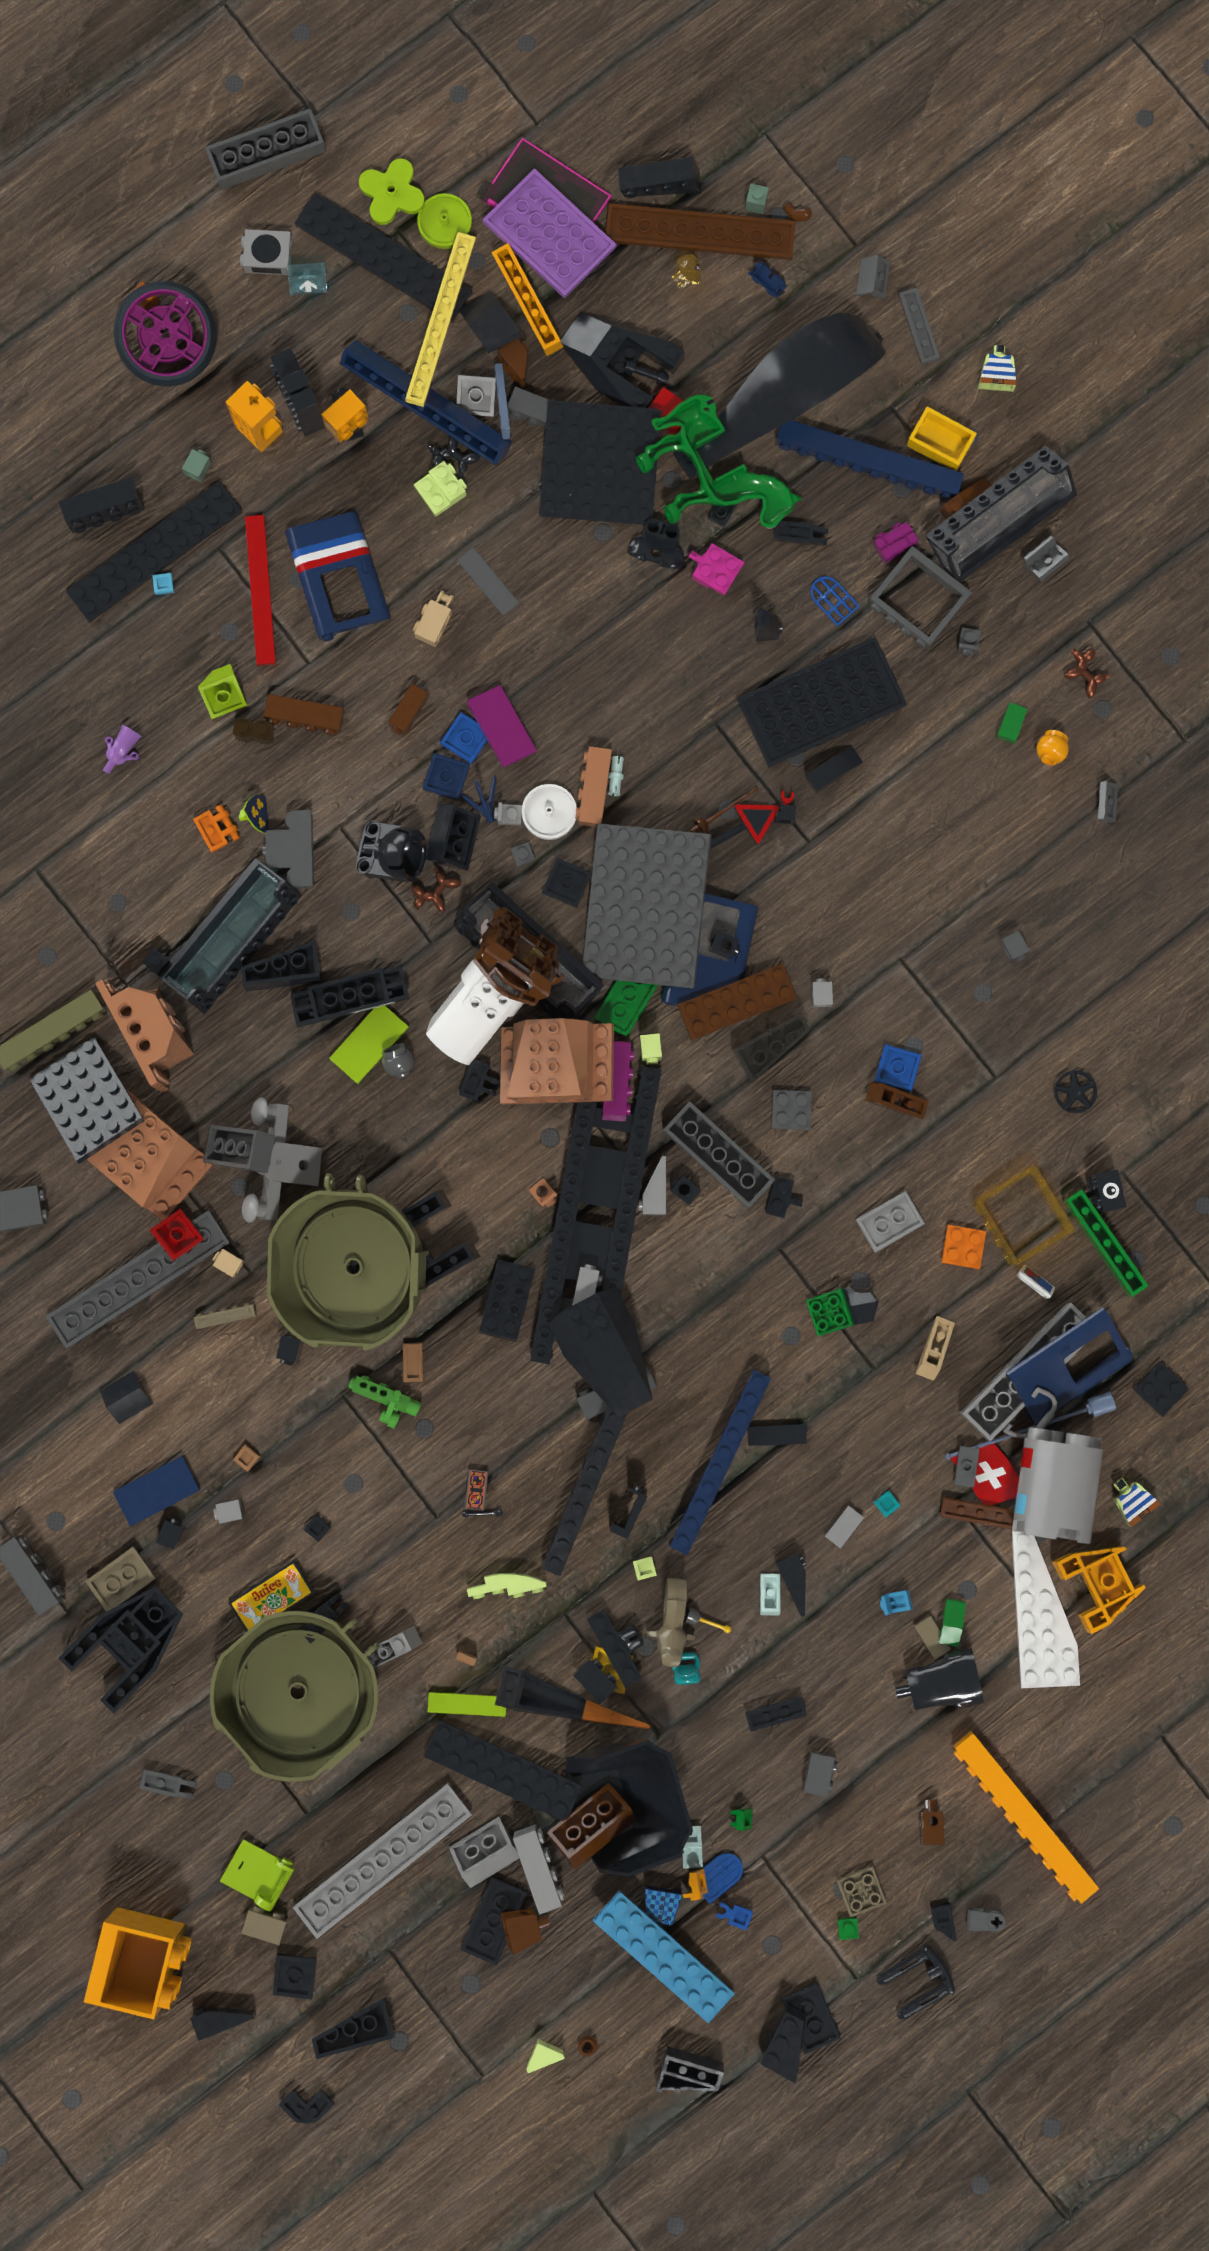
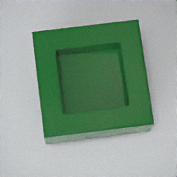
(848, 1928)

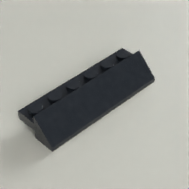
(349, 995)

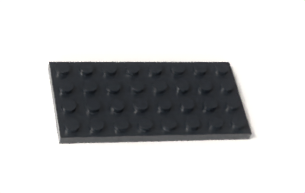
(821, 702)

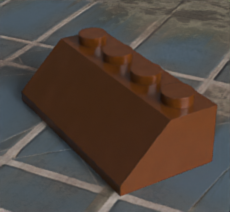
(592, 1825)

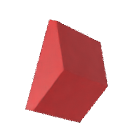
(176, 1235)

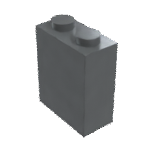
(22, 1208)

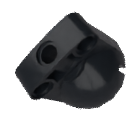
(391, 852)

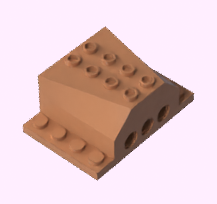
(148, 1029)
(556, 1062)
(152, 1163)

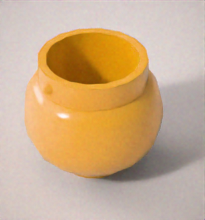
(1053, 747)

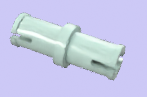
(615, 776)

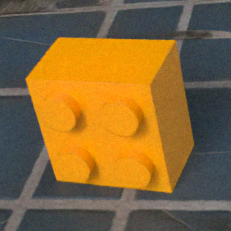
(345, 416)

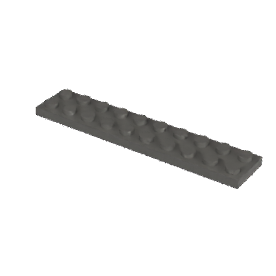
(132, 1284)

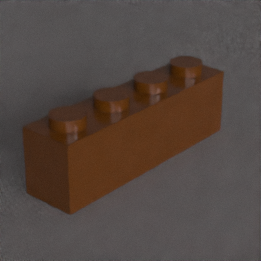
(304, 714)

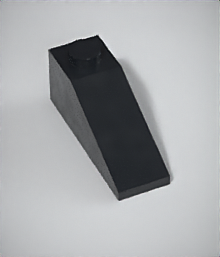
(766, 626)
(794, 1576)
(217, 2019)

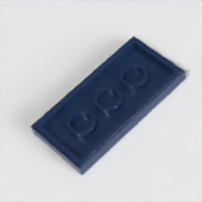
(156, 1490)

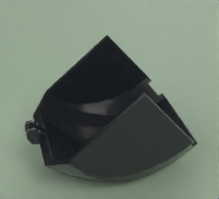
(650, 1786)

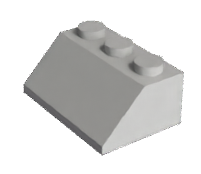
(484, 1852)

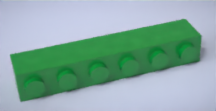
(1105, 1243)

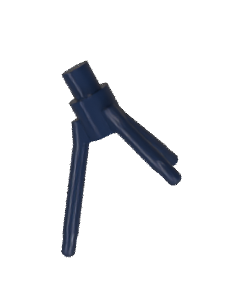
(485, 808)

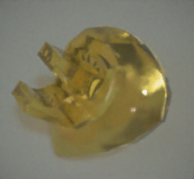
(689, 270)

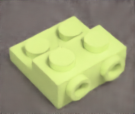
(441, 488)

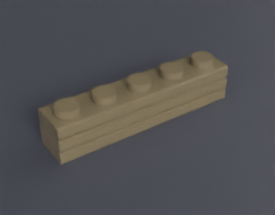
(225, 1316)

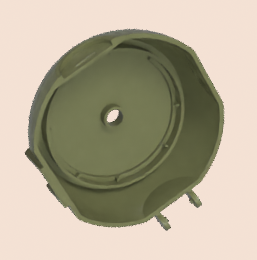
(311, 1272)
(271, 1727)

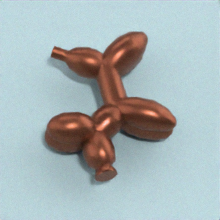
(1081, 671)
(435, 895)

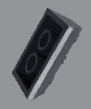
(453, 837)

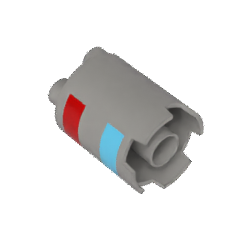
(1058, 1485)

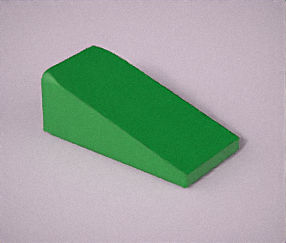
(1012, 723)

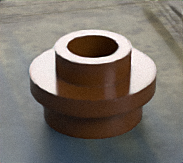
(587, 2052)

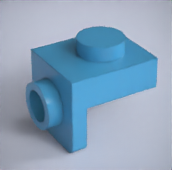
(896, 1602)

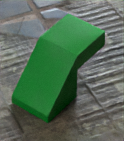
(952, 1622)

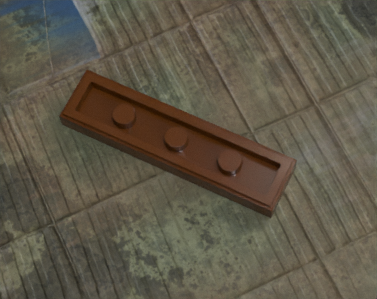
(977, 1513)

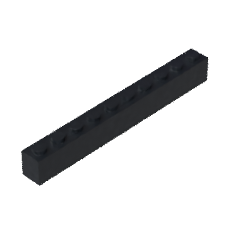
(583, 1492)

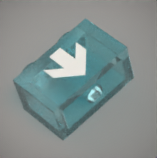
(307, 278)

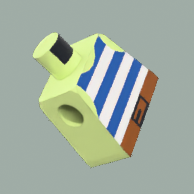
(998, 371)
(1133, 1501)

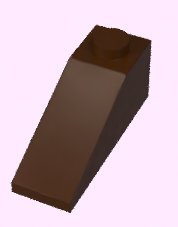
(964, 498)
(896, 1100)

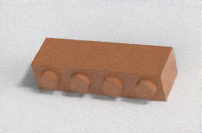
(595, 786)

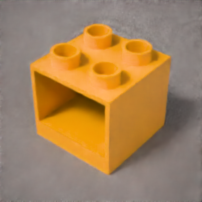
(137, 1963)

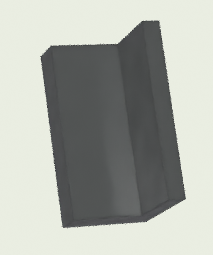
(873, 277)

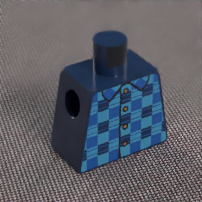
(662, 1904)

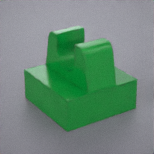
(743, 1819)

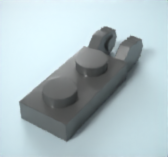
(166, 1784)

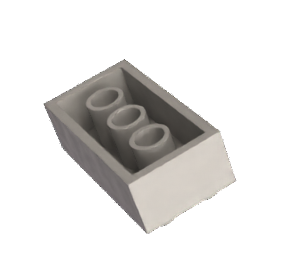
(537, 1868)

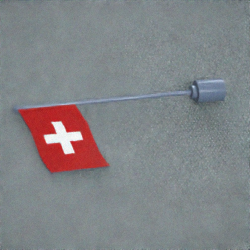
(995, 1475)

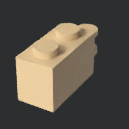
(434, 620)

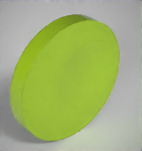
(442, 220)

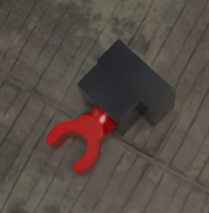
(787, 812)

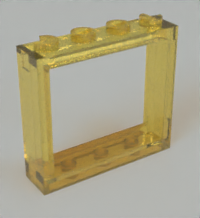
(1049, 1198)

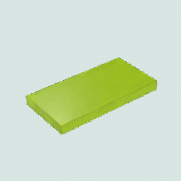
(365, 1044)

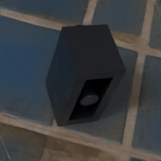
(289, 1350)
(595, 1679)

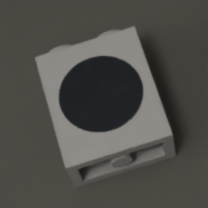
(266, 251)

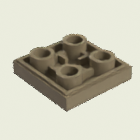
(861, 1891)

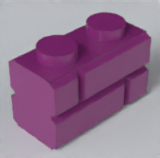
(895, 542)

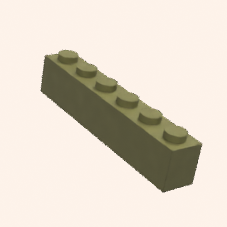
(50, 1030)

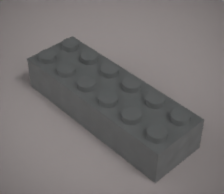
(265, 149)
(718, 1155)

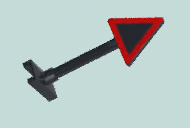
(754, 819)

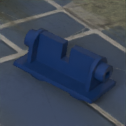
(761, 275)

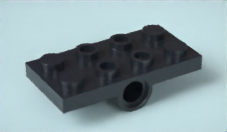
(507, 1300)

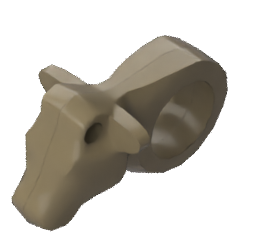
(671, 1636)

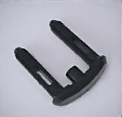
(938, 1969)

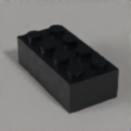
(101, 505)

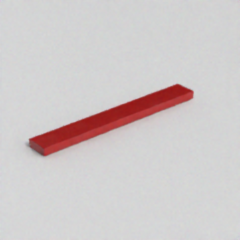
(260, 590)

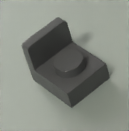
(968, 641)

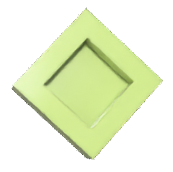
(644, 1568)

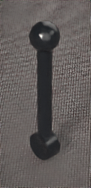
(498, 1513)

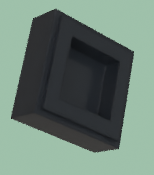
(317, 1528)

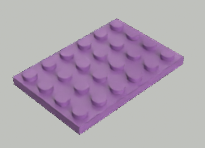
(549, 233)

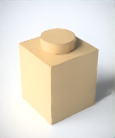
(227, 1262)

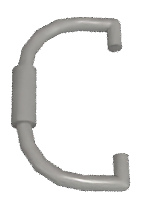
(1044, 1421)

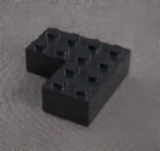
(293, 387)

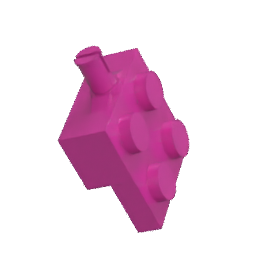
(716, 569)

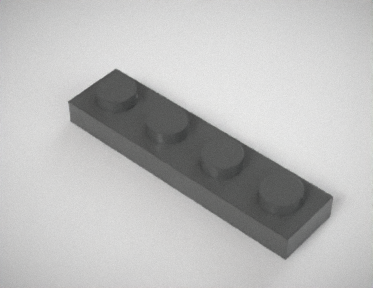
(919, 326)

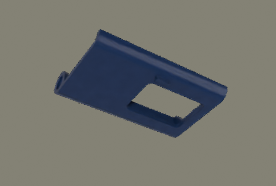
(1047, 1367)

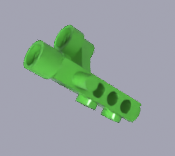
(386, 1396)

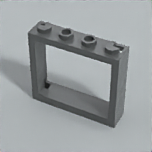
(937, 574)

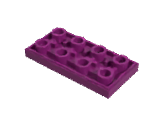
(501, 726)

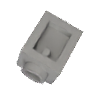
(508, 814)

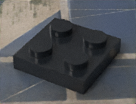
(566, 883)
(1161, 1389)
(295, 1976)

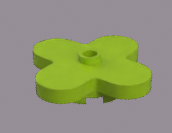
(387, 203)

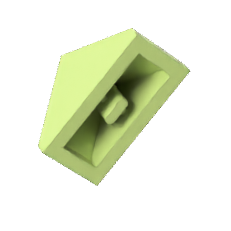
(544, 2055)

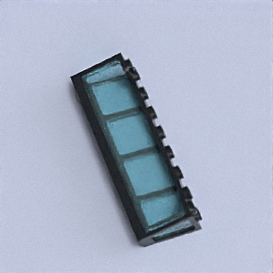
(229, 936)

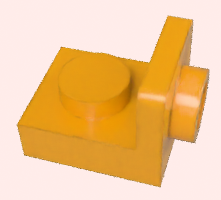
(698, 1884)

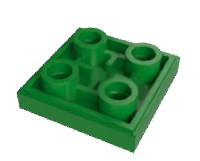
(830, 1312)

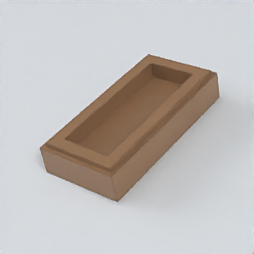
(413, 1362)

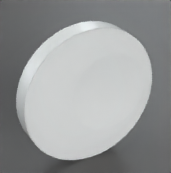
(549, 811)

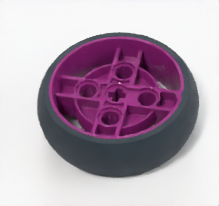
(147, 337)

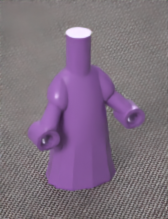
(121, 746)

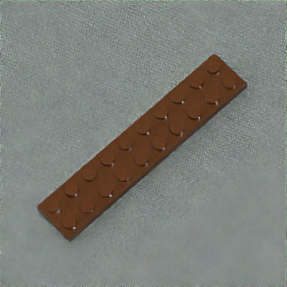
(700, 231)

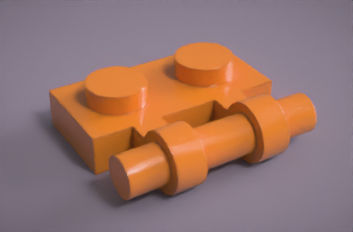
(211, 831)

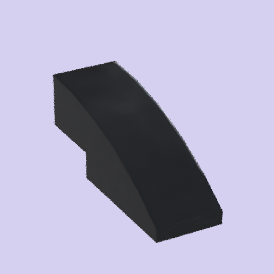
(833, 769)

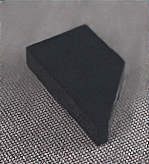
(943, 1920)

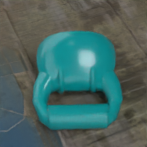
(687, 1673)

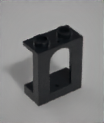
(625, 1531)

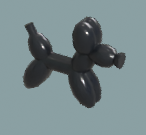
(463, 461)

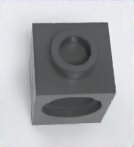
(1014, 947)

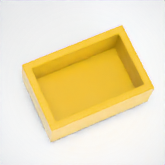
(941, 439)

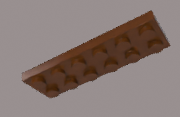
(736, 1001)

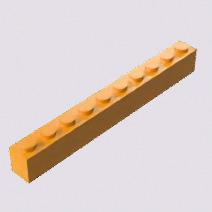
(1026, 1817)

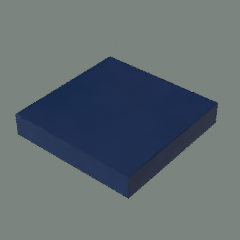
(446, 776)

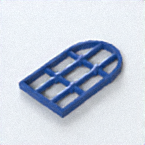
(840, 601)

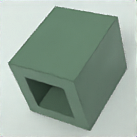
(757, 198)
(196, 465)

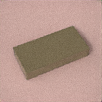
(930, 1635)

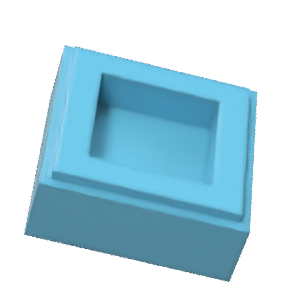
(163, 583)

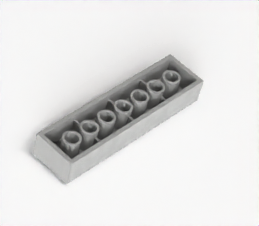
(999, 1399)

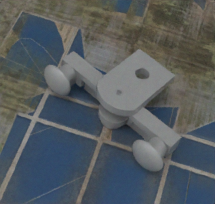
(283, 1163)

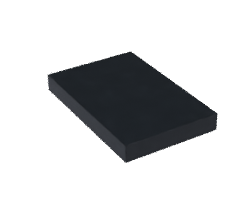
(819, 2024)

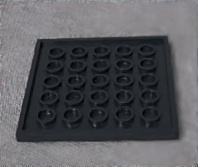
(593, 463)

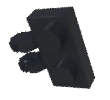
(475, 1080)

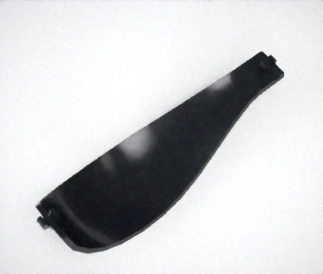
(792, 381)

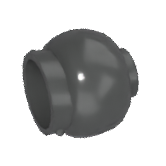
(397, 1060)

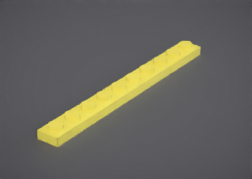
(440, 319)

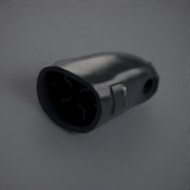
(944, 1682)

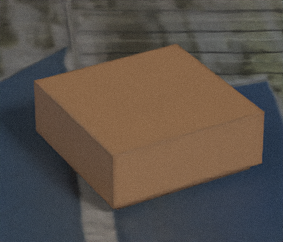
(246, 1458)
(466, 1658)

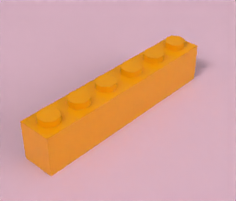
(527, 299)

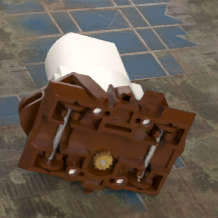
(502, 977)

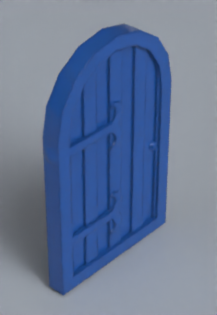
(721, 1875)

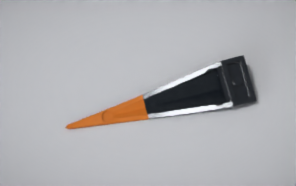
(533, 1695)

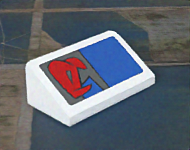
(1035, 1281)

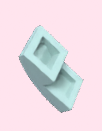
(693, 1850)

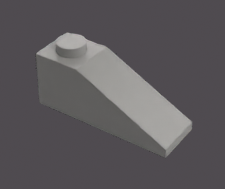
(654, 1196)

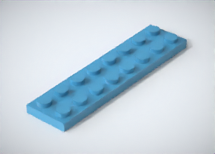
(663, 1956)

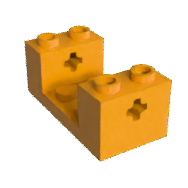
(254, 415)

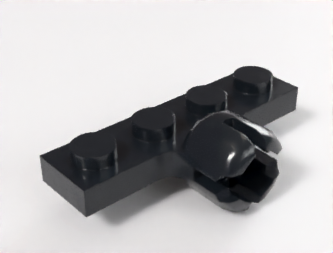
(618, 1646)

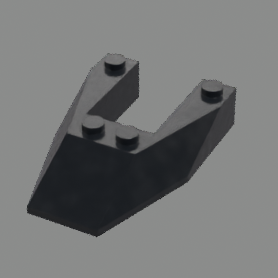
(603, 346)
(448, 1262)
(134, 1635)

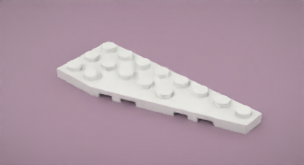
(1044, 1636)

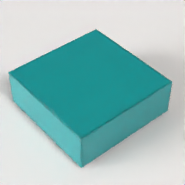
(887, 1504)

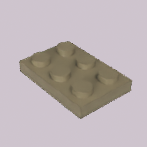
(120, 1579)

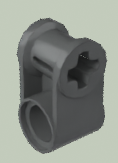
(980, 1920)

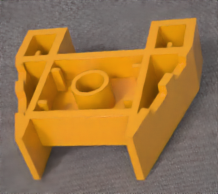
(1105, 1581)

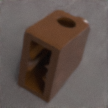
(931, 1834)
(522, 1929)

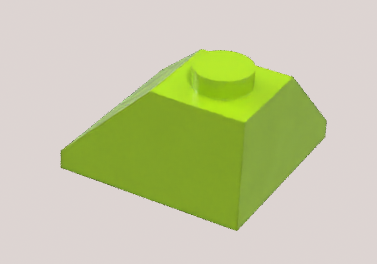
(221, 692)

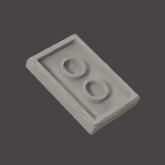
(890, 1221)

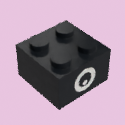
(1106, 1191)

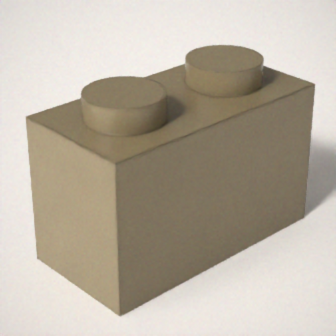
(265, 1925)

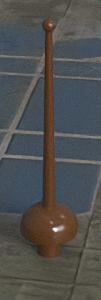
(701, 824)

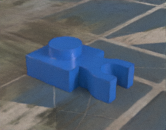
(738, 1916)

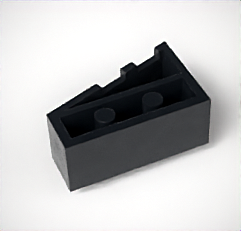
(688, 2072)

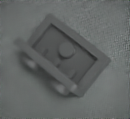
(1045, 559)

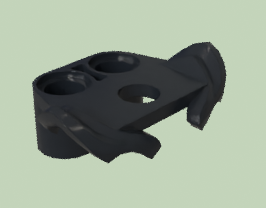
(671, 554)

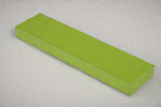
(464, 1704)

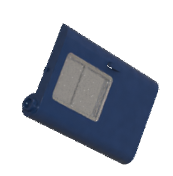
(712, 969)

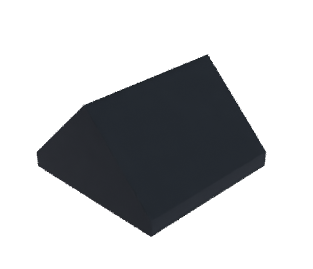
(125, 1397)

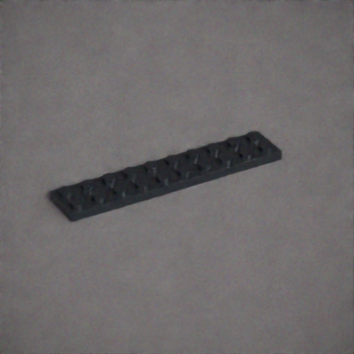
(375, 252)
(154, 551)

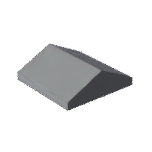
(476, 394)

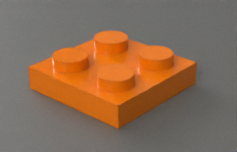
(963, 1247)

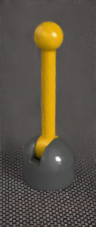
(693, 1617)

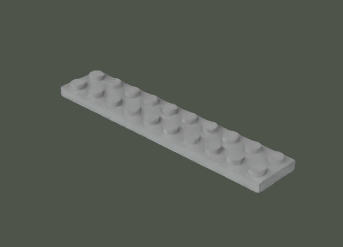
(382, 1860)

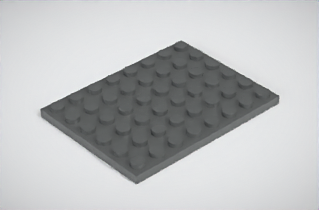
(646, 905)

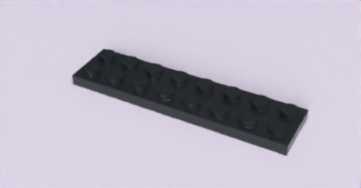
(503, 1771)

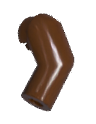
(797, 214)

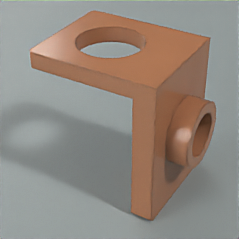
(549, 1199)

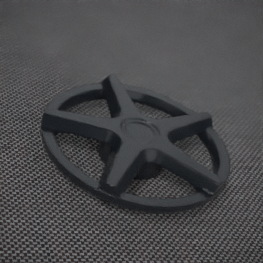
(1075, 1091)

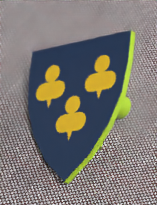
(256, 813)

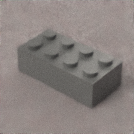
(239, 1148)
(30, 1574)

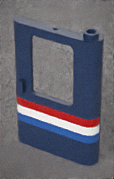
(328, 547)

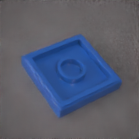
(464, 738)
(898, 1068)

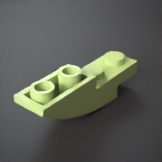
(515, 1584)

